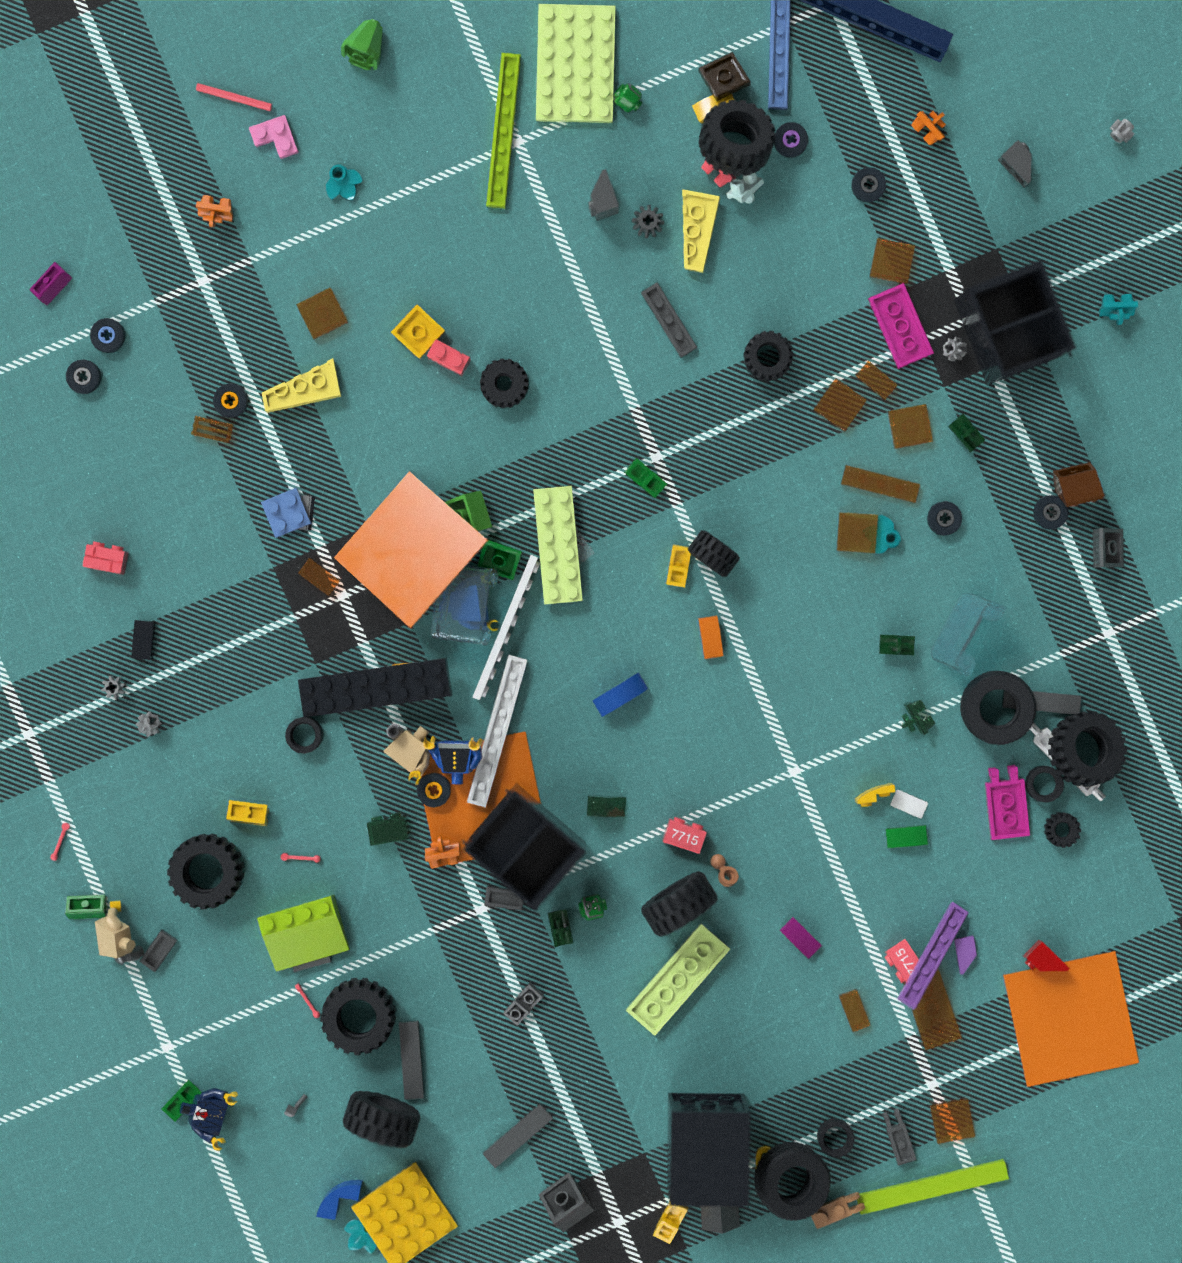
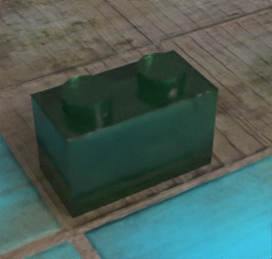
(388, 829)

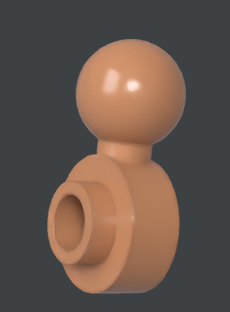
(718, 862)

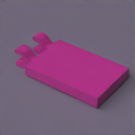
(1006, 805)

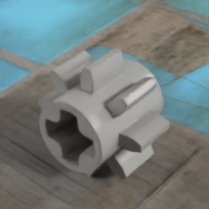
(1122, 131)
(954, 349)
(111, 682)
(148, 724)

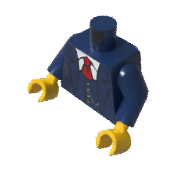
(208, 1113)

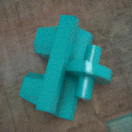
(1118, 310)

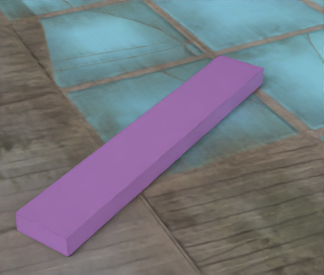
(932, 955)

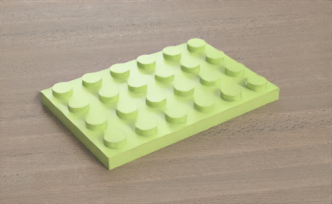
(575, 63)

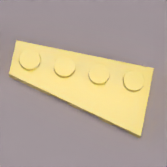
(698, 226)
(311, 387)

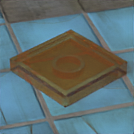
(892, 261)
(322, 313)
(839, 405)
(910, 426)
(857, 532)
(952, 1120)

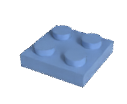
(286, 512)

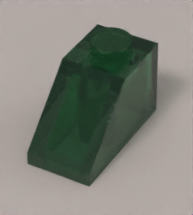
(606, 806)

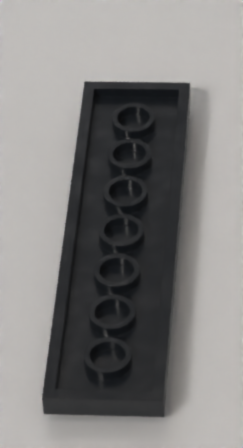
(375, 687)

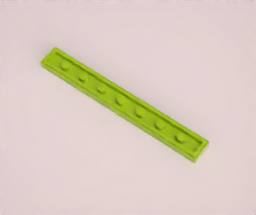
(503, 130)
(933, 1186)

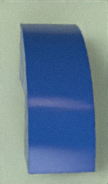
(620, 694)
(330, 1204)

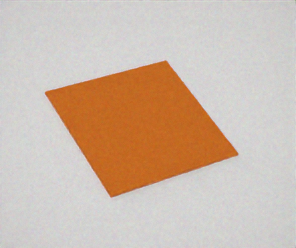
(410, 549)
(457, 818)
(1071, 1019)

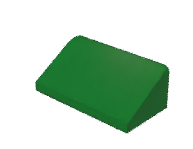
(86, 906)

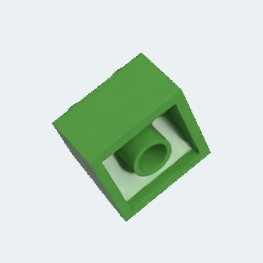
(472, 510)

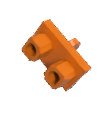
(923, 120)
(213, 212)
(442, 850)

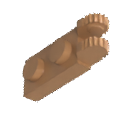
(836, 1210)

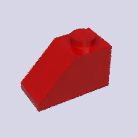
(1043, 959)

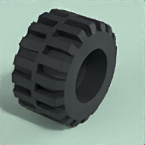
(770, 339)
(713, 553)

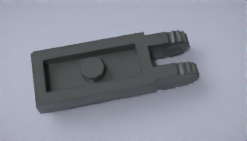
(899, 1139)

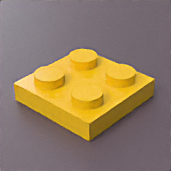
(418, 331)

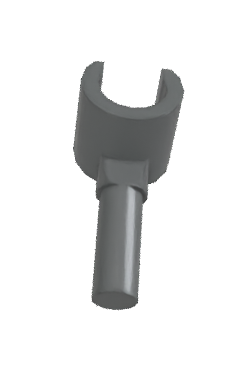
(291, 1111)

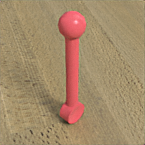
(65, 826)
(285, 856)
(316, 1014)

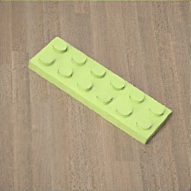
(557, 545)
(677, 979)

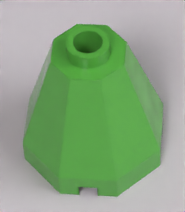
(364, 45)

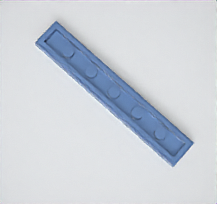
(779, 55)

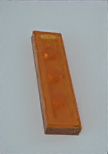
(880, 484)

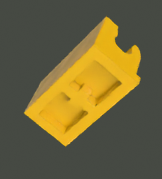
(247, 813)

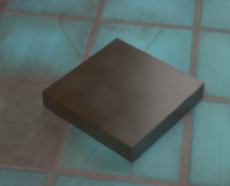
(724, 76)

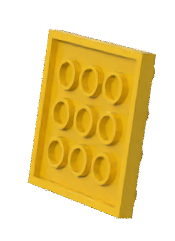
(404, 1215)

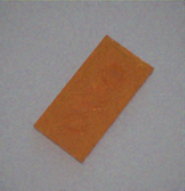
(935, 1015)

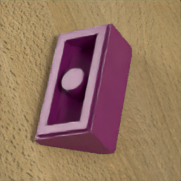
(50, 283)

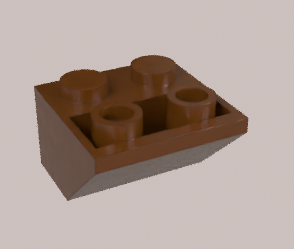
(1077, 484)

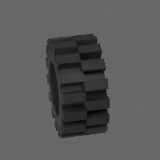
(1073, 833)

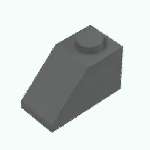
(1018, 162)

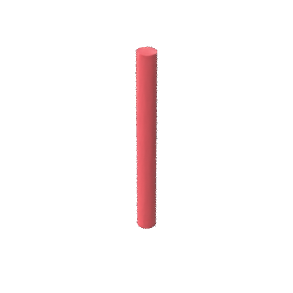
(233, 97)

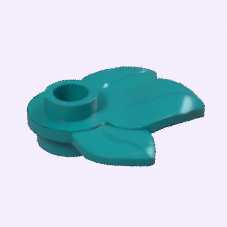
(344, 185)
(884, 529)
(359, 1237)

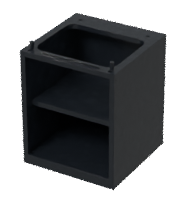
(1014, 322)
(525, 847)
(708, 1149)

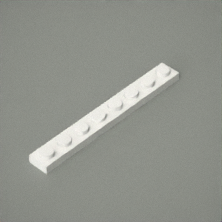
(510, 620)
(497, 730)

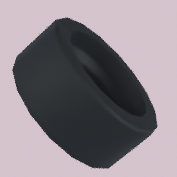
(304, 749)
(1044, 798)
(835, 1122)

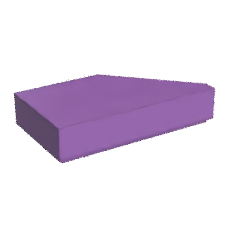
(965, 952)

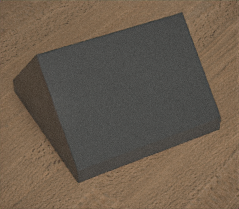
(1108, 548)
(720, 1218)

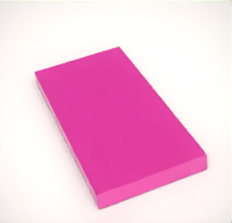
(900, 326)

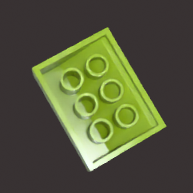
(303, 933)

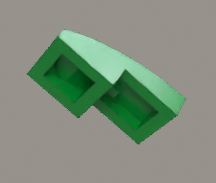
(645, 478)
(907, 836)
(184, 1094)

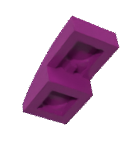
(800, 937)

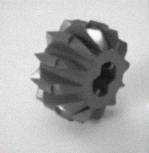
(642, 217)

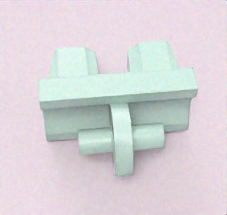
(744, 189)

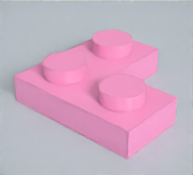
(277, 131)

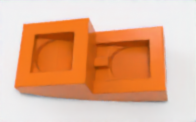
(710, 637)

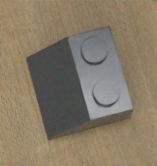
(603, 199)
(566, 1202)

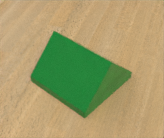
(501, 558)

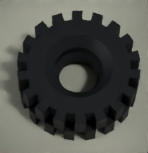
(489, 383)

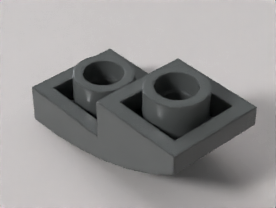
(523, 1003)

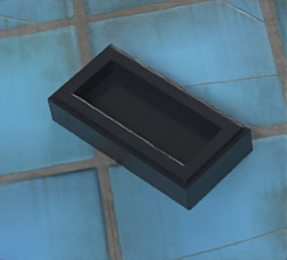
(143, 640)

